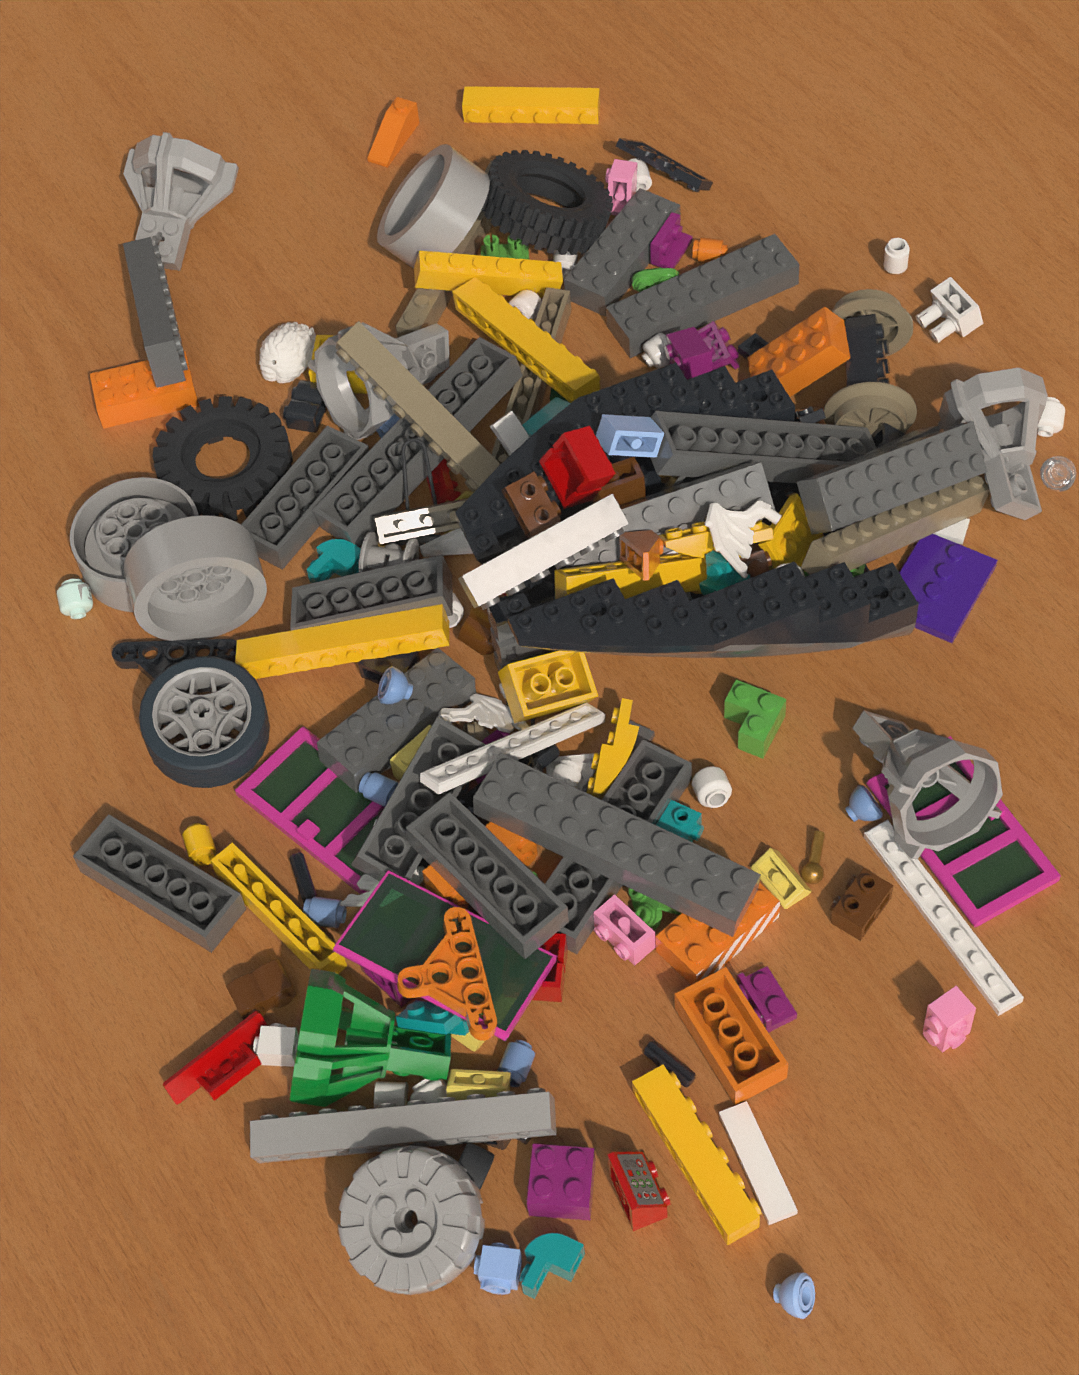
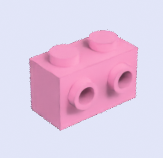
(621, 183)
(624, 930)
(949, 1020)

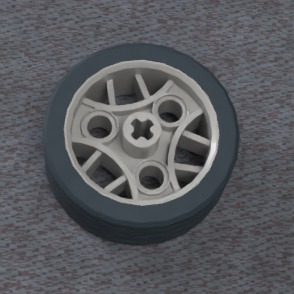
(204, 721)

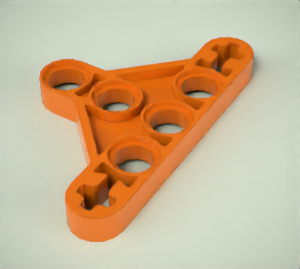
(457, 988)

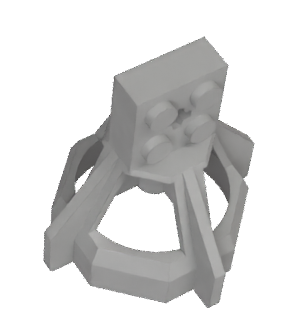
(175, 197)
(420, 352)
(1005, 437)
(920, 760)

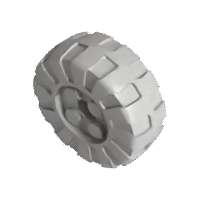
(379, 1224)

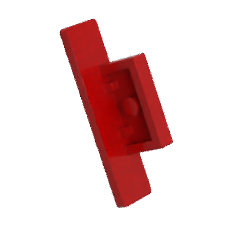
(220, 1064)

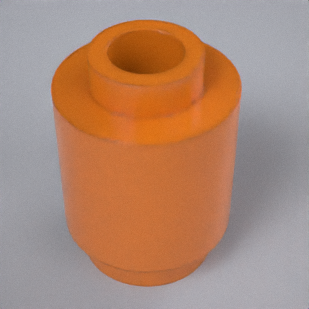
(708, 249)

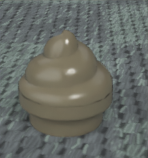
(475, 730)

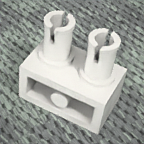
(955, 306)

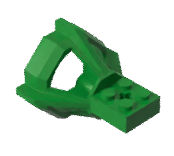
(369, 1048)

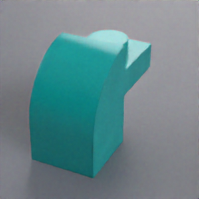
(334, 557)
(719, 574)
(550, 1254)

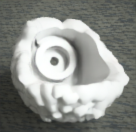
(291, 348)

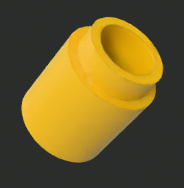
(199, 844)

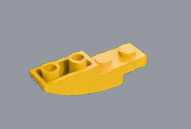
(698, 539)
(615, 753)

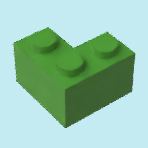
(759, 715)

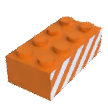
(702, 950)

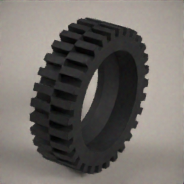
(539, 223)

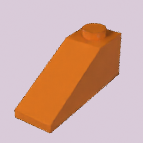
(394, 131)
(641, 552)

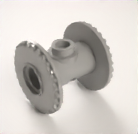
(377, 557)

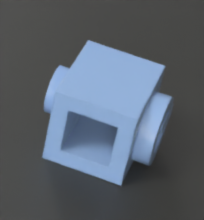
(498, 1268)

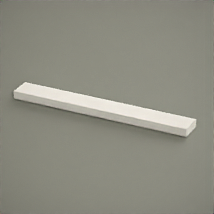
(514, 746)
(945, 920)

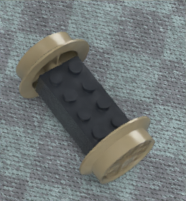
(874, 329)

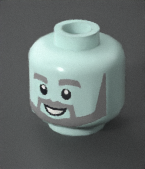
(74, 598)

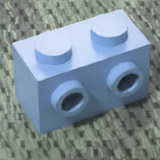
(629, 435)

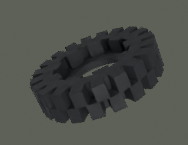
(254, 426)

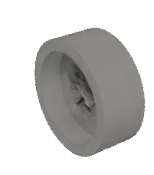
(433, 205)
(113, 523)
(194, 578)

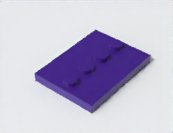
(945, 583)

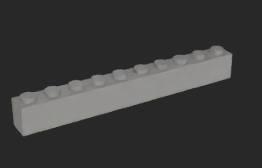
(410, 1125)

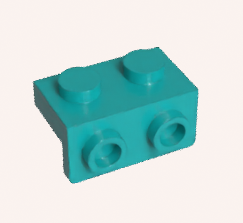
(431, 1018)

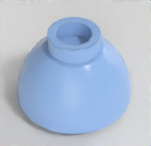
(796, 1295)

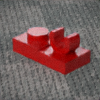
(443, 484)

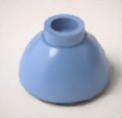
(394, 687)
(863, 805)

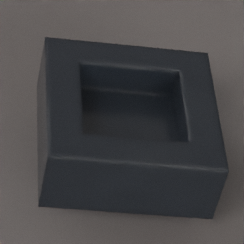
(751, 345)

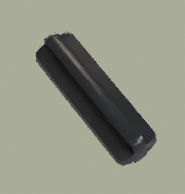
(302, 876)
(661, 1056)

